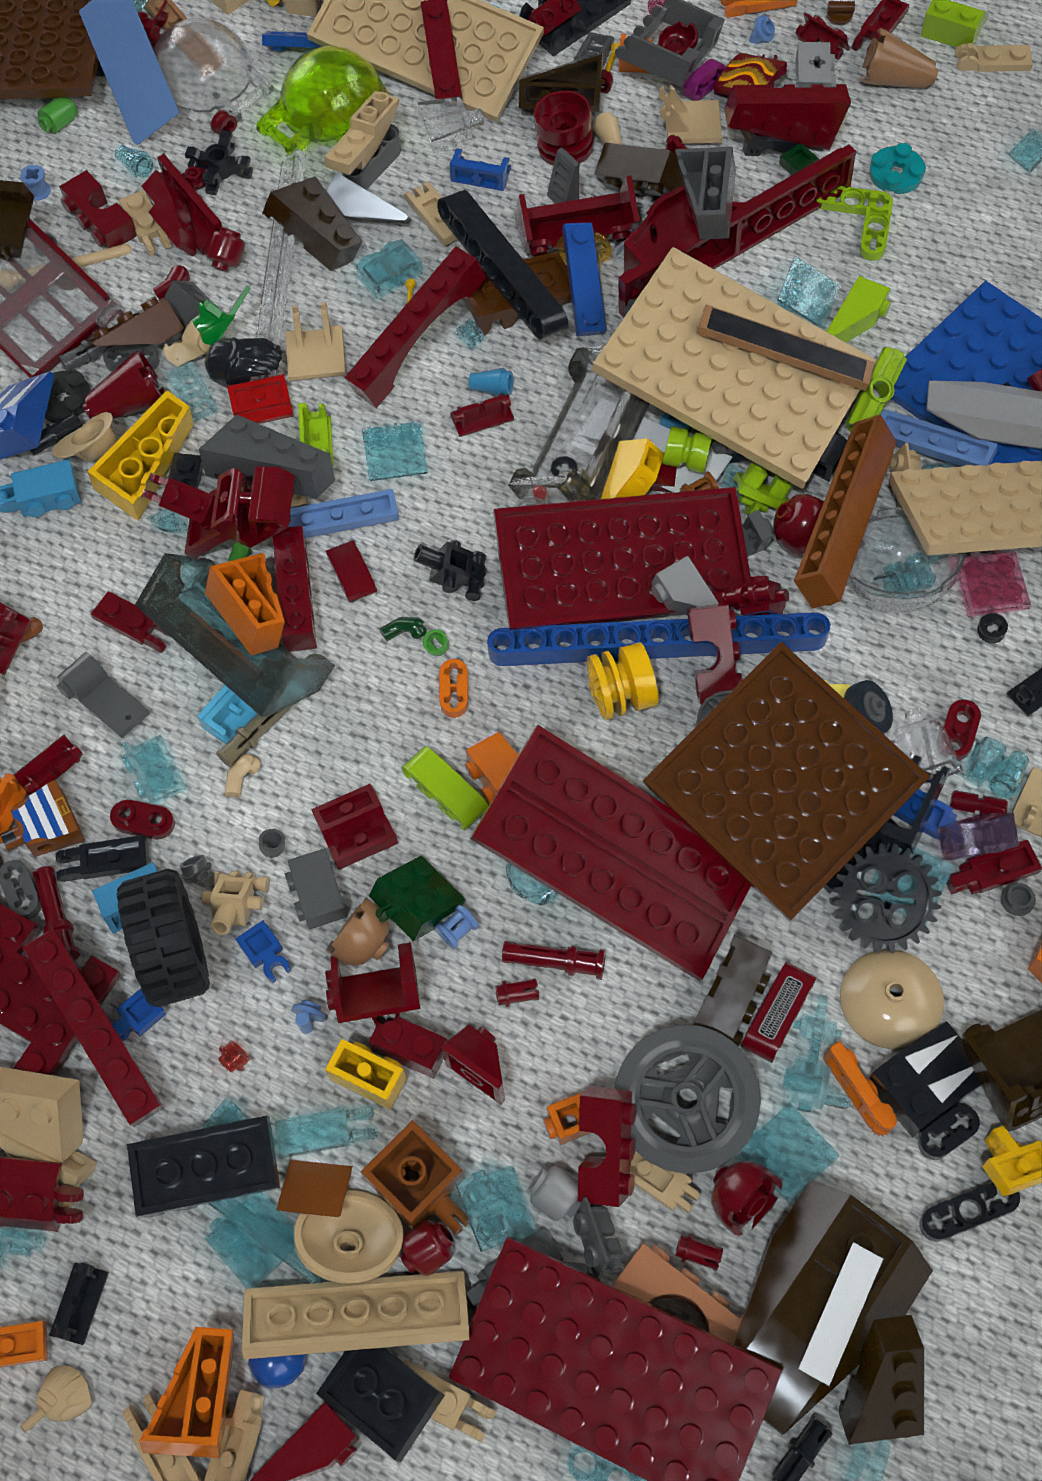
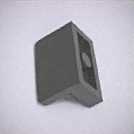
(184, 300)

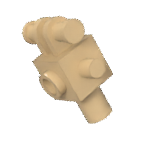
(234, 899)

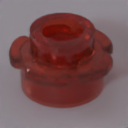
(233, 1057)

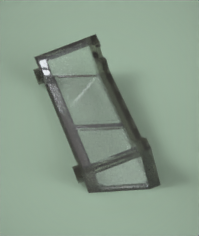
(586, 430)

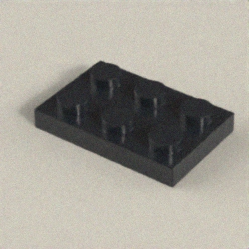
(381, 1398)

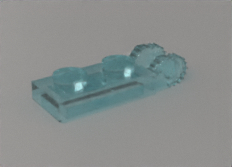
(321, 1131)

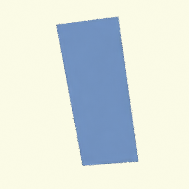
(129, 66)

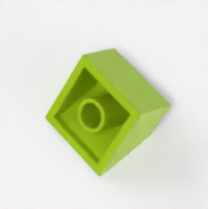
(953, 23)

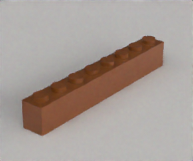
(845, 512)

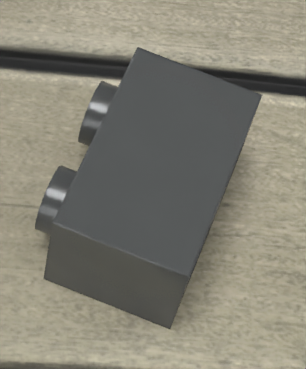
(316, 888)

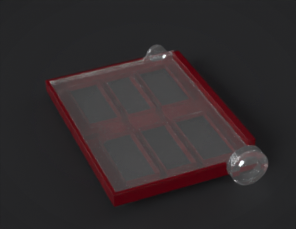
(48, 305)

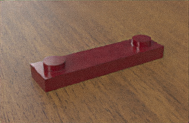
(441, 49)

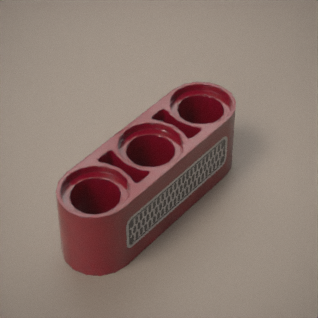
(778, 1012)

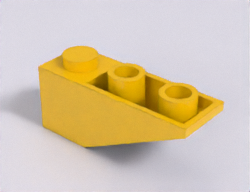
(633, 469)

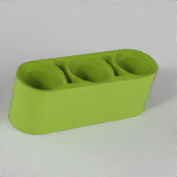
(446, 786)

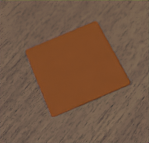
(314, 1188)

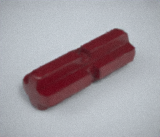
(970, 802)

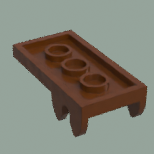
(489, 304)

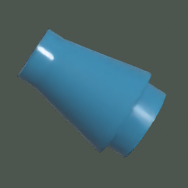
(492, 381)

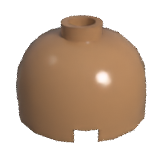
(360, 936)

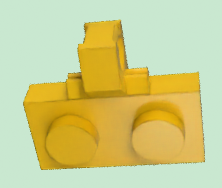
(1012, 1165)

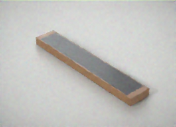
(785, 347)

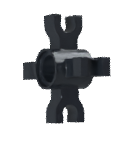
(219, 162)

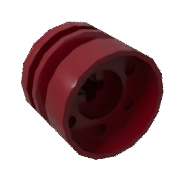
(564, 122)

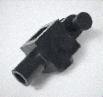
(454, 567)

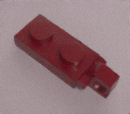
(995, 869)

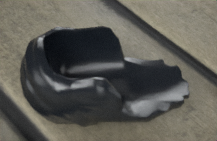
(238, 360)

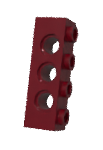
(294, 589)

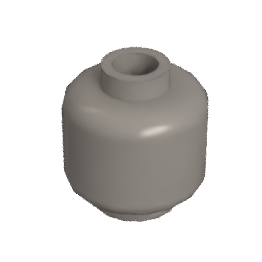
(554, 1193)

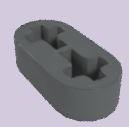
(126, 351)
(13, 892)

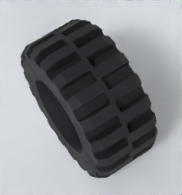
(162, 938)

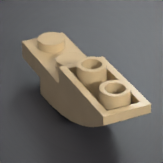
(365, 134)

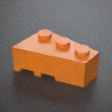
(247, 602)
(490, 763)
(195, 1402)

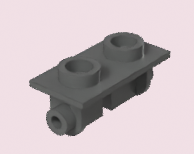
(600, 1254)

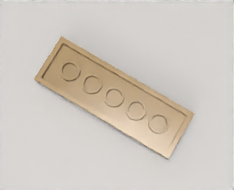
(354, 1315)

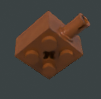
(430, 1193)

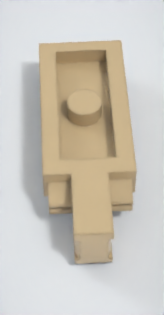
(238, 1439)

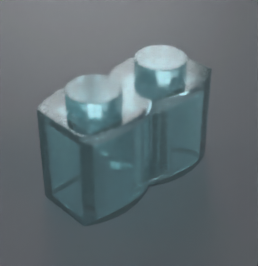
(389, 268)

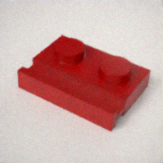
(261, 399)

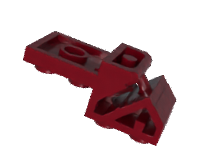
(244, 513)

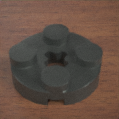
(72, 384)

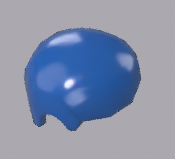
(277, 1371)

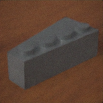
(249, 444)

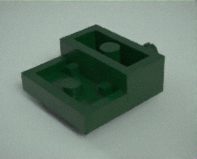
(415, 897)

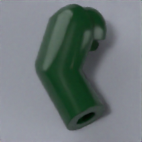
(402, 625)

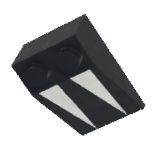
(926, 1079)

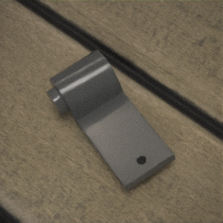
(101, 695)

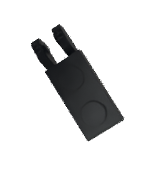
(104, 858)

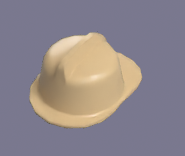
(88, 441)

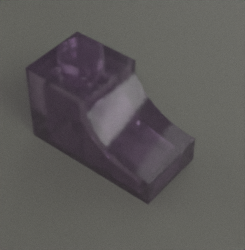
(978, 835)

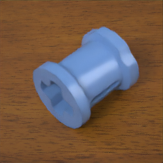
(34, 178)
(461, 916)

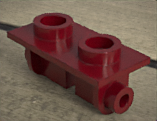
(553, 13)
(817, 29)
(483, 415)
(48, 765)

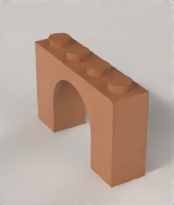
(653, 1278)

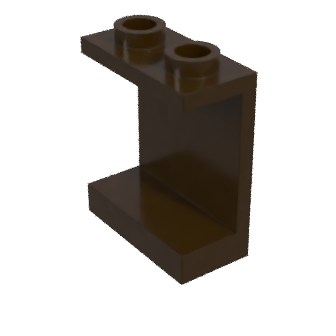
(15, 212)

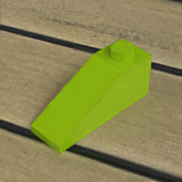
(860, 309)

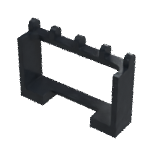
(902, 837)

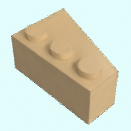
(41, 1112)

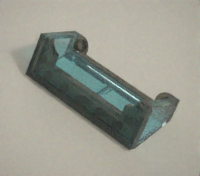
(180, 607)

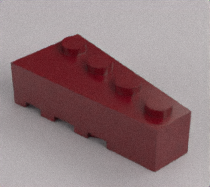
(789, 113)

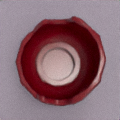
(679, 37)

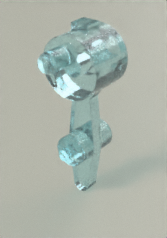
(808, 1080)

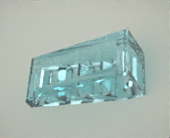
(183, 374)

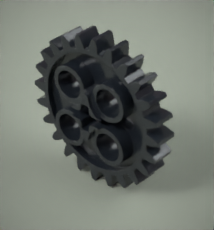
(879, 926)

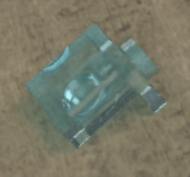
(1028, 151)
(20, 1243)

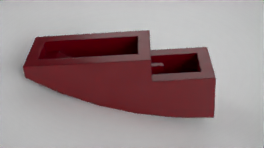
(171, 211)

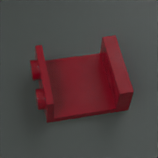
(374, 992)

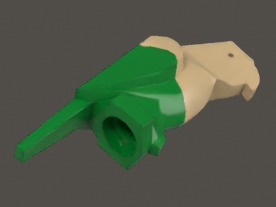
(202, 331)

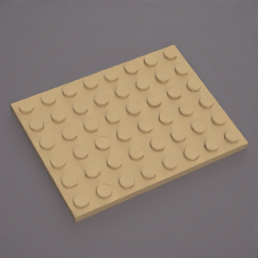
(728, 393)

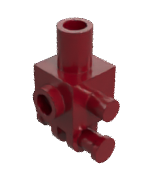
(757, 597)

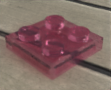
(993, 585)

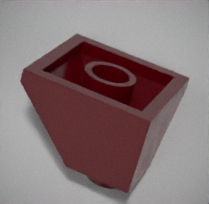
(476, 1059)

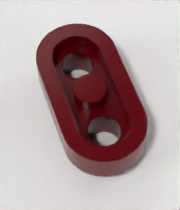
(962, 732)
(141, 819)

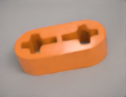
(447, 688)

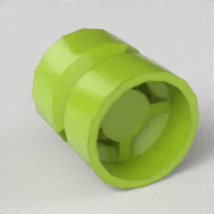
(687, 449)

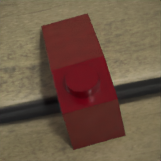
(312, 1449)

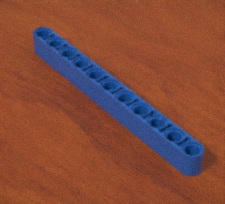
(671, 631)

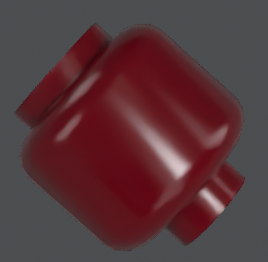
(225, 249)
(427, 1247)

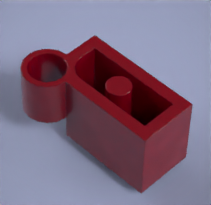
(408, 1045)

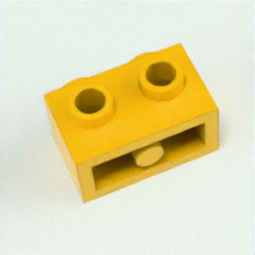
(366, 1073)

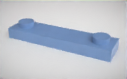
(939, 441)
(345, 513)

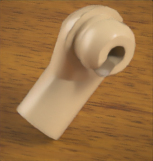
(237, 771)

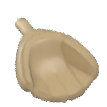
(60, 1397)

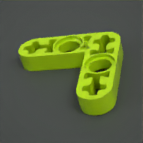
(872, 215)

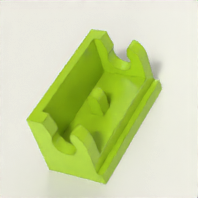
(315, 428)

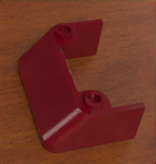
(610, 215)

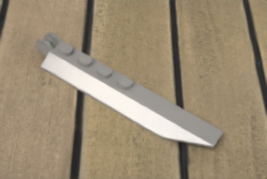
(989, 411)

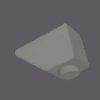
(681, 587)

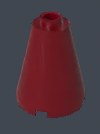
(125, 390)

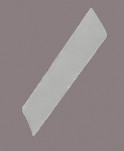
(840, 1314)

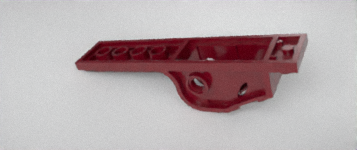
(750, 223)

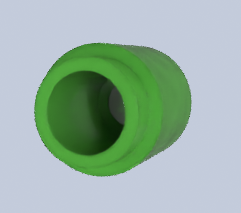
(57, 114)

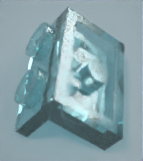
(154, 769)

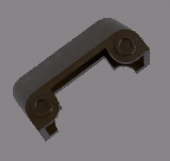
(1009, 1068)

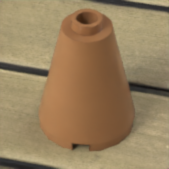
(897, 64)

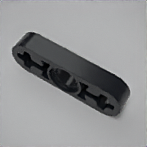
(949, 1229)

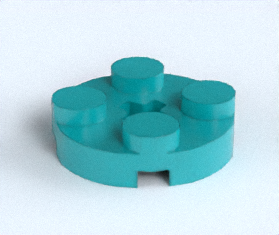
(897, 156)

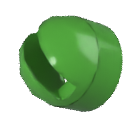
(440, 637)

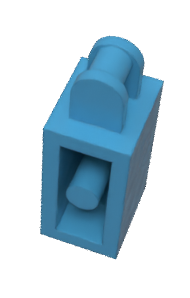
(41, 490)

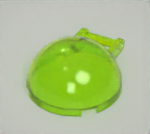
(320, 97)

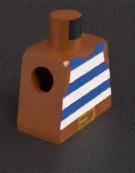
(43, 822)

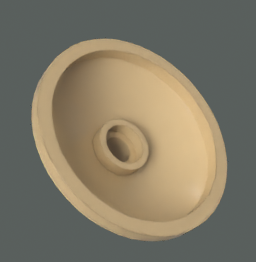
(879, 1015)
(365, 1227)

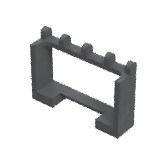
(661, 60)

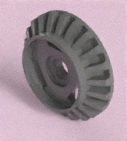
(714, 1065)

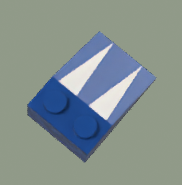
(23, 414)

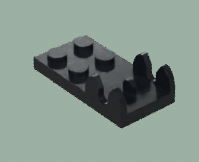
(587, 19)
(202, 1166)

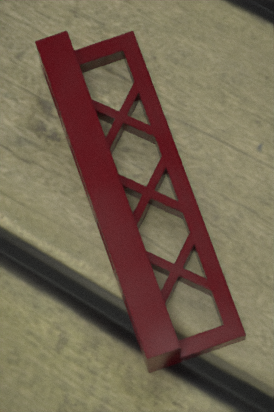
(202, 216)

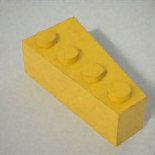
(142, 450)

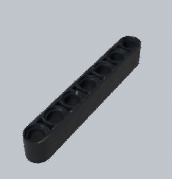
(502, 264)

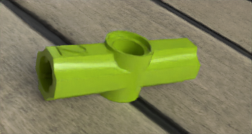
(884, 376)

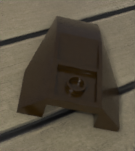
(798, 1280)

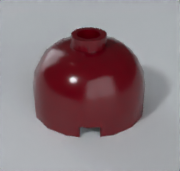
(795, 522)
(746, 1189)

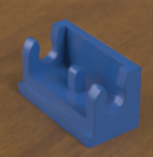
(479, 173)

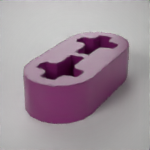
(703, 80)

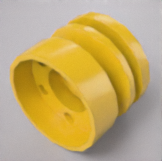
(616, 682)

